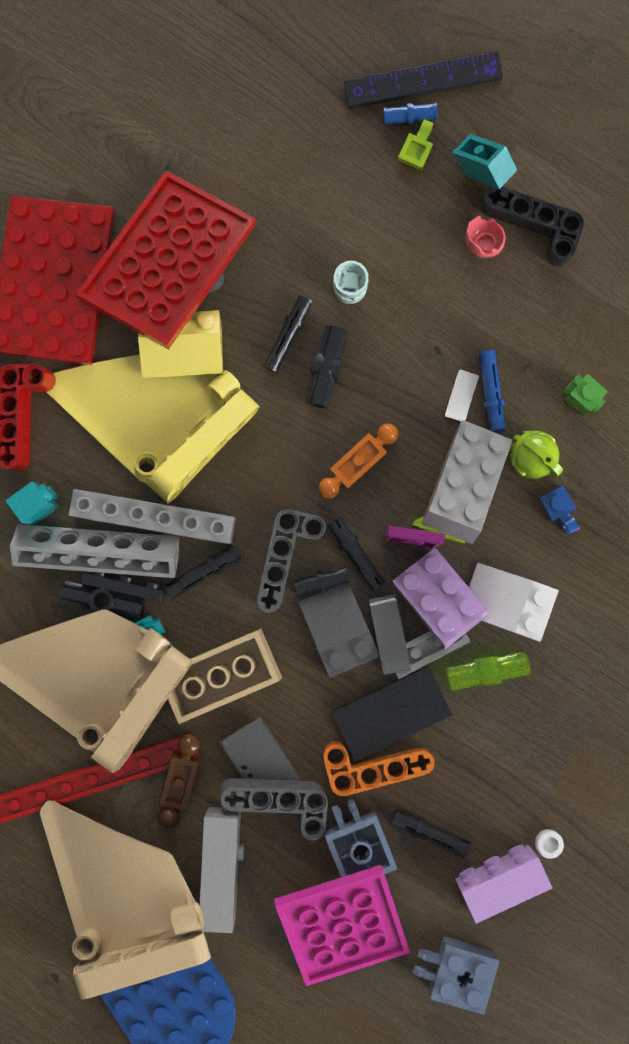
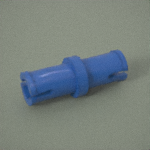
(410, 113)

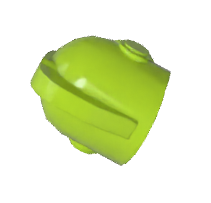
(535, 455)

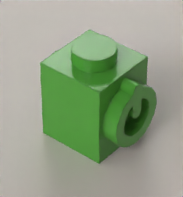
(585, 394)

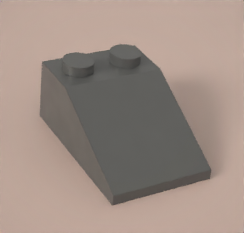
(338, 629)

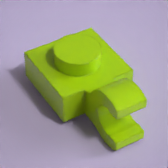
(417, 148)

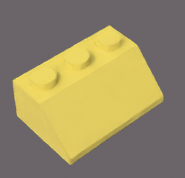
(193, 352)

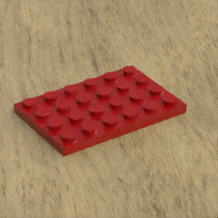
(166, 259)
(42, 266)

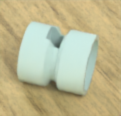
(350, 282)

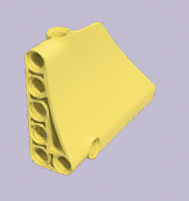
(155, 420)

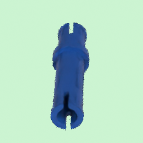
(491, 385)

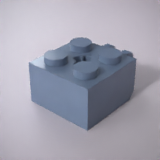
(360, 831)
(453, 960)

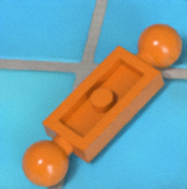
(358, 461)

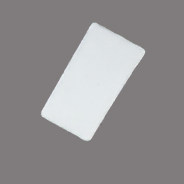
(461, 395)

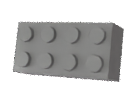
(467, 482)

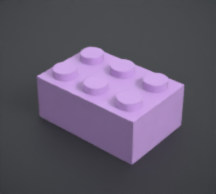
(440, 598)
(503, 882)

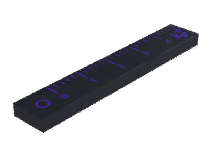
(423, 80)

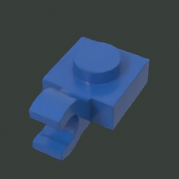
(558, 506)

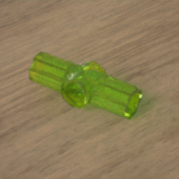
(488, 670)

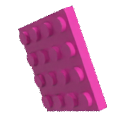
(342, 925)

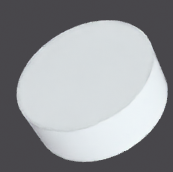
(549, 843)

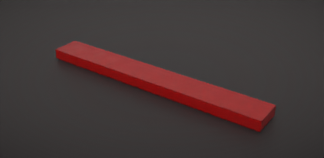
(87, 781)

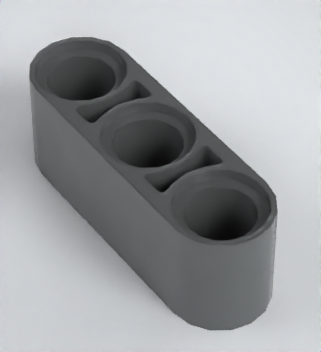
(389, 634)

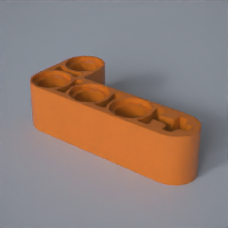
(379, 764)

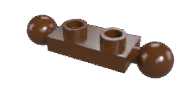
(178, 781)

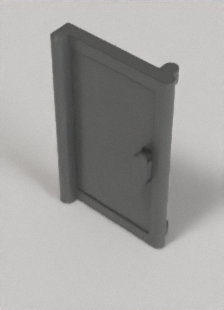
(259, 754)

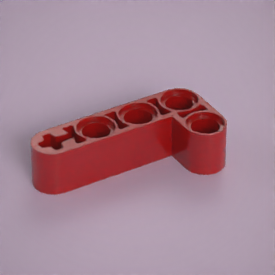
(21, 415)

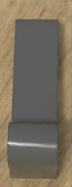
(284, 562)
(273, 804)

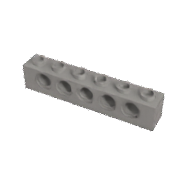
(152, 516)
(95, 551)

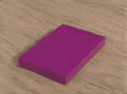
(413, 537)

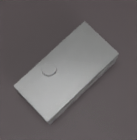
(220, 869)

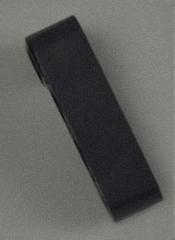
(530, 220)

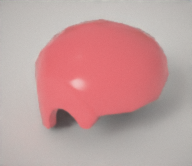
(484, 237)

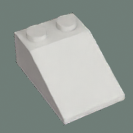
(513, 601)

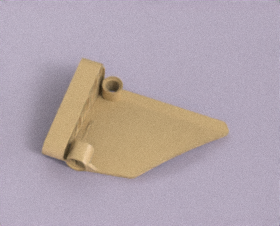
(96, 677)
(123, 901)

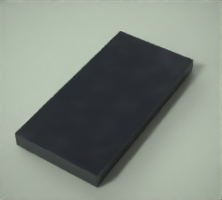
(391, 713)

